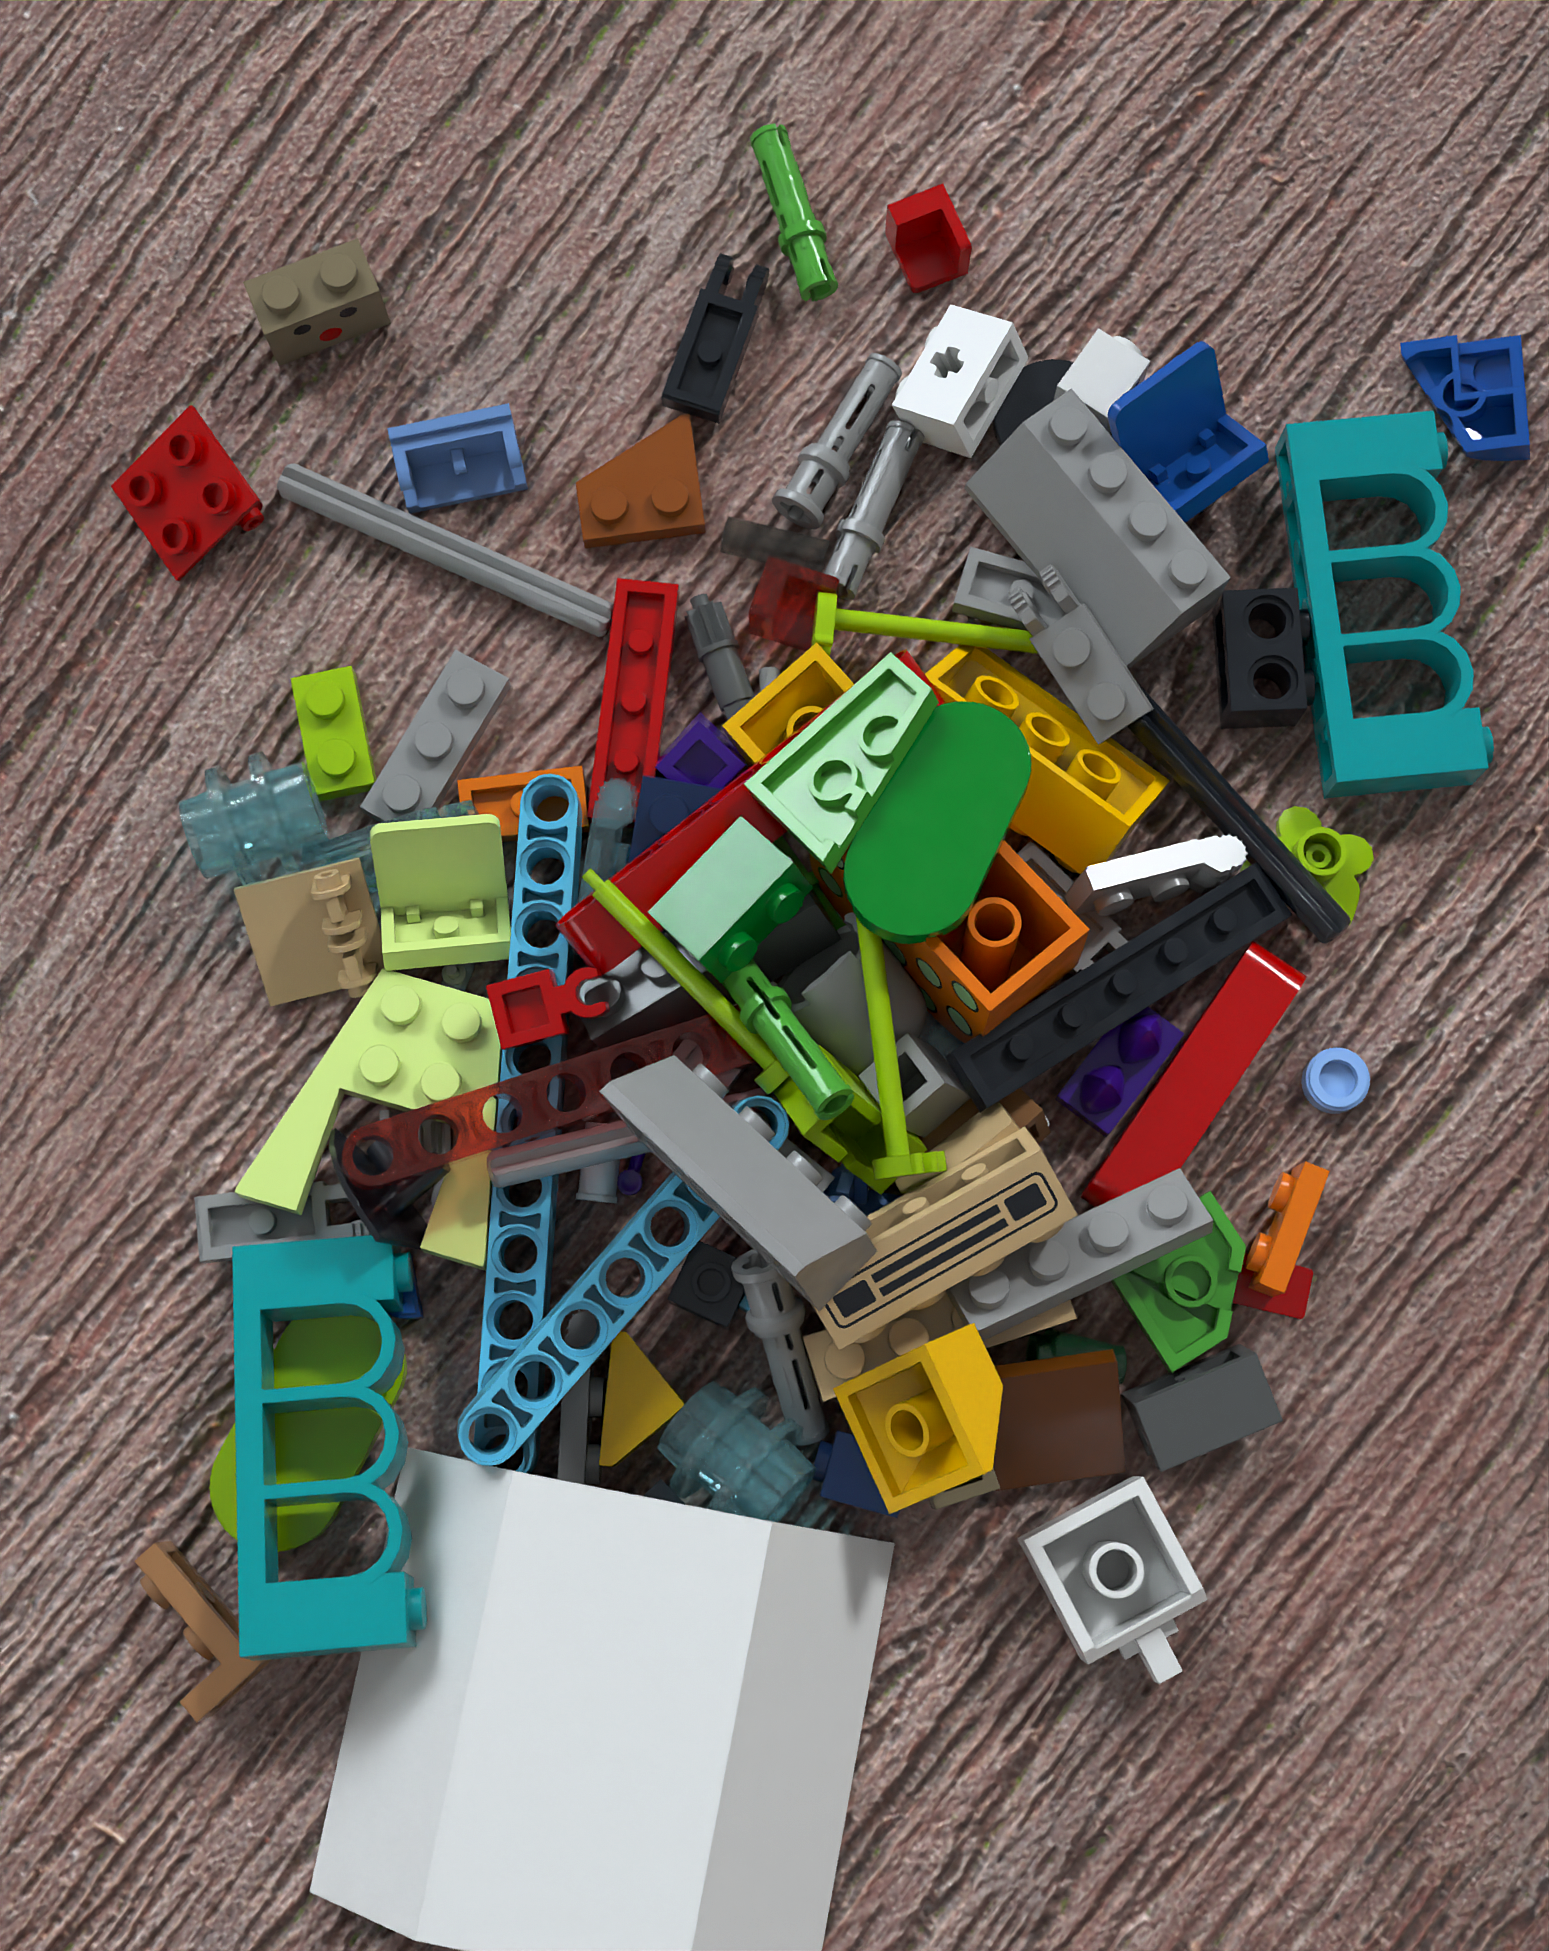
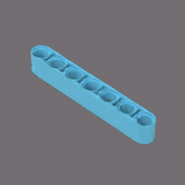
(610, 1311)

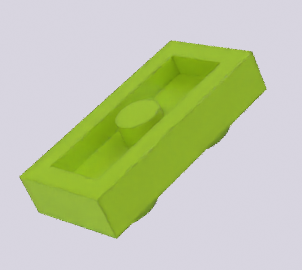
(334, 732)

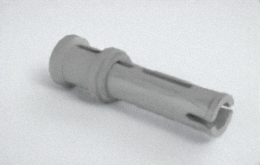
(824, 465)
(777, 1319)

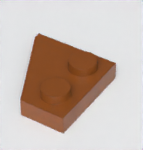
(644, 491)

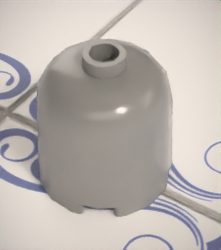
(832, 1001)

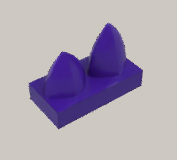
(1119, 1069)

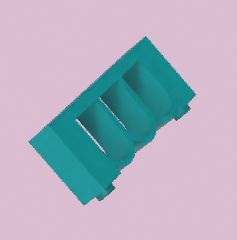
(1397, 460)
(336, 1613)

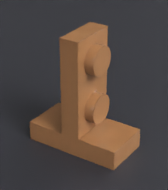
(210, 1628)

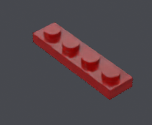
(635, 684)

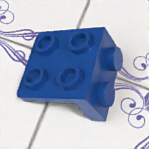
(1181, 433)

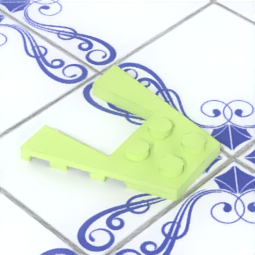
(404, 1051)

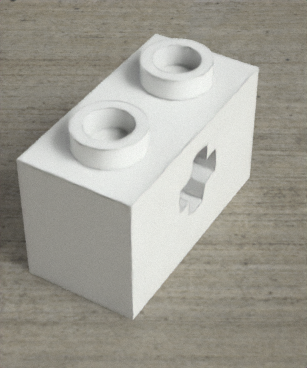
(961, 379)

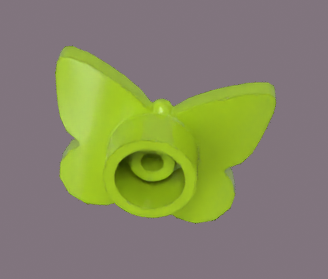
(1326, 854)

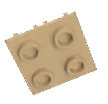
(313, 931)

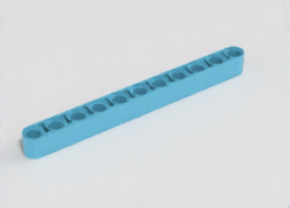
(507, 1222)

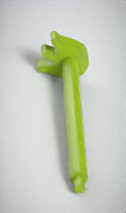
(829, 618)
(688, 977)
(898, 1160)

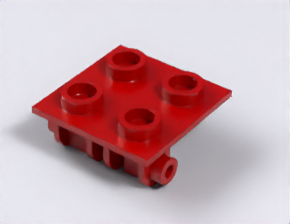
(187, 493)

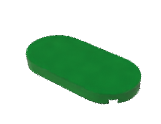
(938, 824)

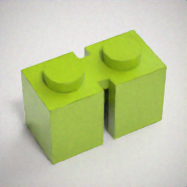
(850, 1137)

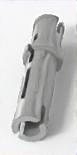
(862, 531)

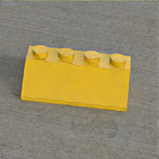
(1079, 793)

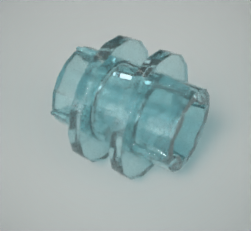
(253, 819)
(735, 1456)

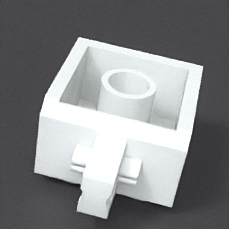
(1116, 1576)

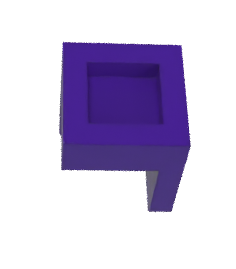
(701, 756)

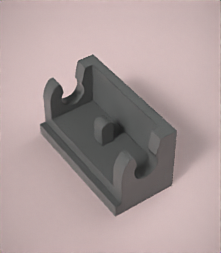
(1202, 1406)

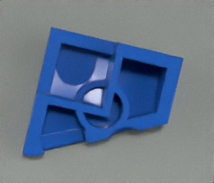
(1476, 392)

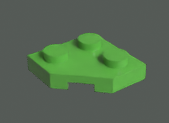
(1188, 1293)

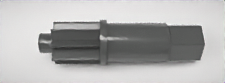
(719, 654)

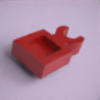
(535, 1007)

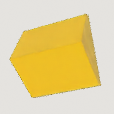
(786, 704)

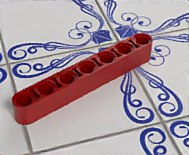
(644, 880)

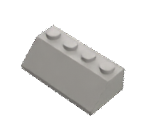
(1084, 506)
(743, 1176)

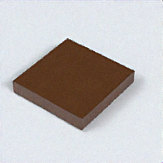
(1059, 1420)

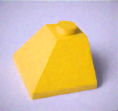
(926, 1417)

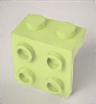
(441, 891)

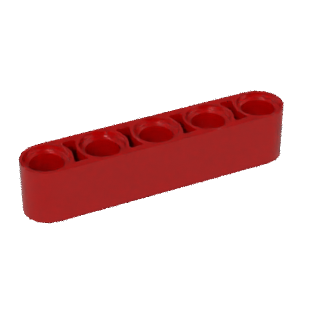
(1199, 1075)

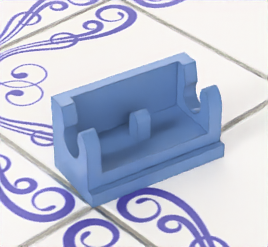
(457, 458)

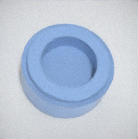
(1335, 1080)

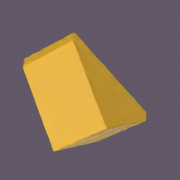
(636, 1401)

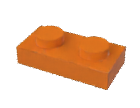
(502, 796)
(1295, 1202)

